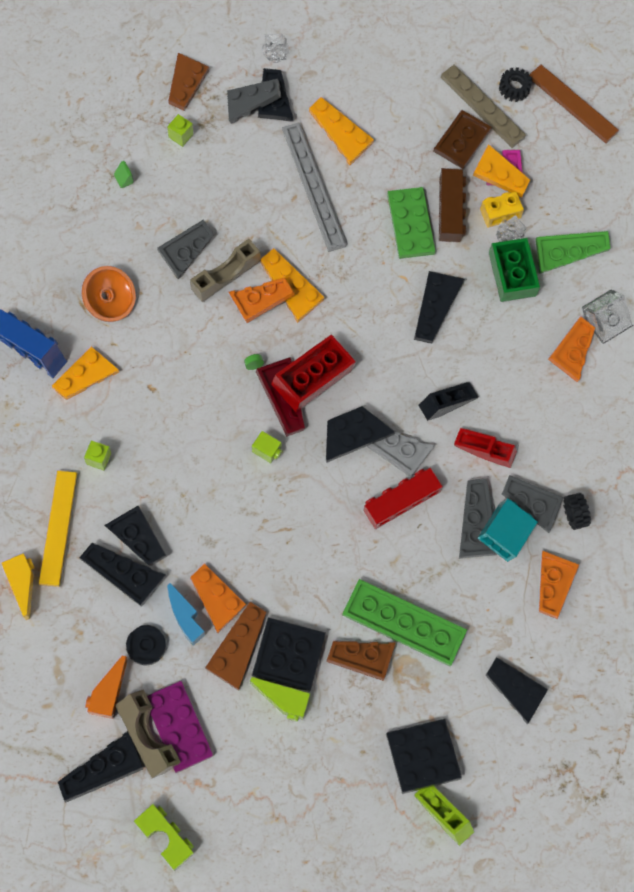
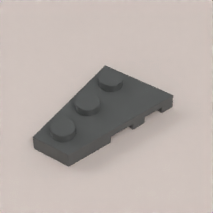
(185, 247)

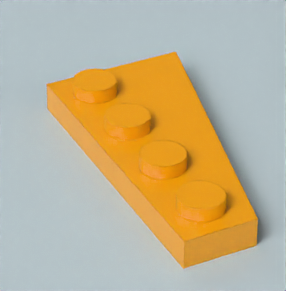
(346, 135)
(306, 295)

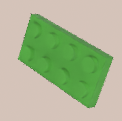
(411, 222)

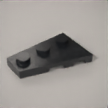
(279, 108)
(138, 535)
(517, 688)

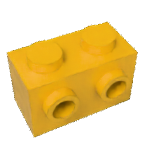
(501, 208)

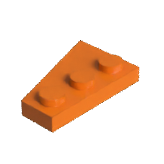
(260, 299)

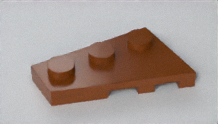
(365, 658)

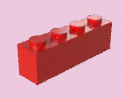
(402, 498)

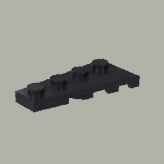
(436, 303)
(126, 575)
(102, 769)

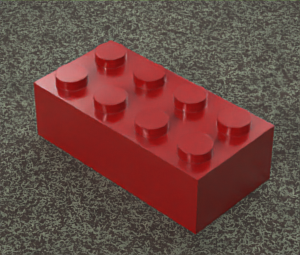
(313, 373)

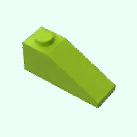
(285, 699)
(445, 814)

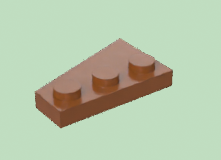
(186, 81)

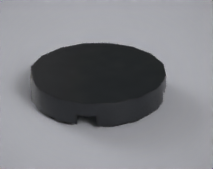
(146, 645)

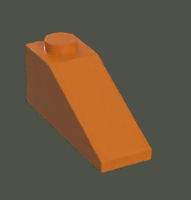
(107, 692)

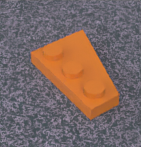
(572, 350)
(555, 583)
(217, 597)

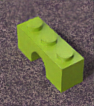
(153, 821)

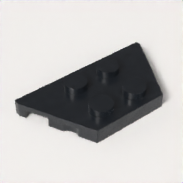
(353, 431)

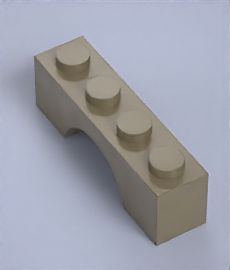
(211, 281)
(135, 714)

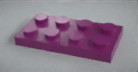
(179, 725)

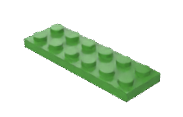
(404, 622)

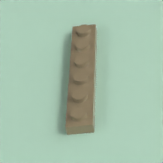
(483, 106)

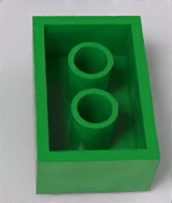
(514, 269)

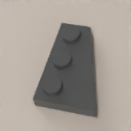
(249, 97)
(533, 500)

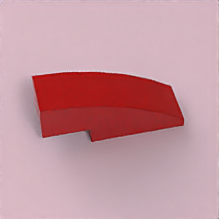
(486, 447)

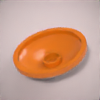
(118, 291)

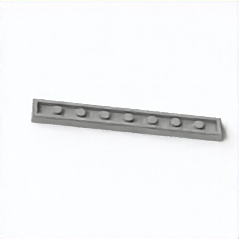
(313, 187)

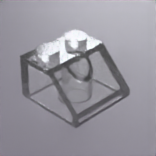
(608, 315)

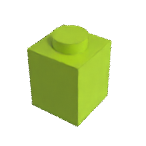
(180, 130)
(267, 447)
(97, 455)

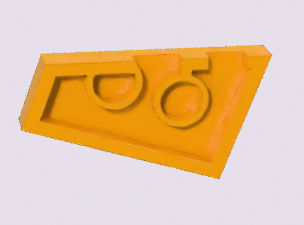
(500, 172)
(85, 372)

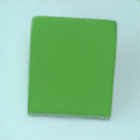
(123, 175)

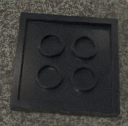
(288, 654)
(423, 756)

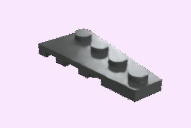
(476, 515)

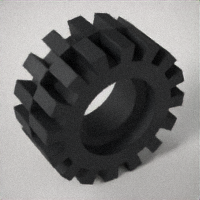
(515, 93)
(577, 511)

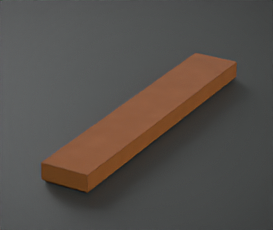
(573, 104)

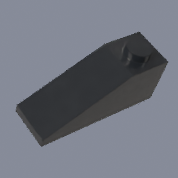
(447, 400)

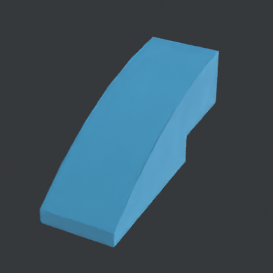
(184, 615)

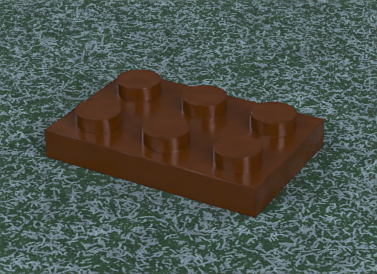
(462, 139)

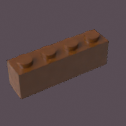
(451, 205)

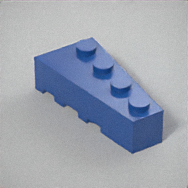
(31, 343)

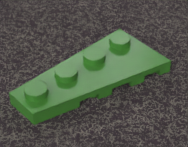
(569, 248)

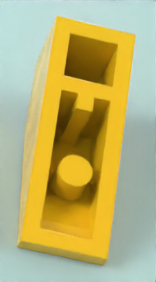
(21, 581)

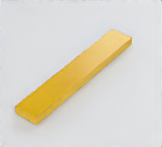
(58, 529)

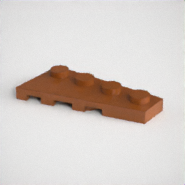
(234, 653)

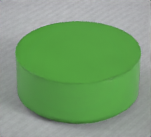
(253, 362)

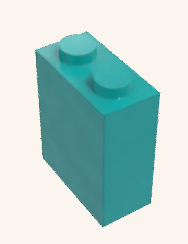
(507, 529)

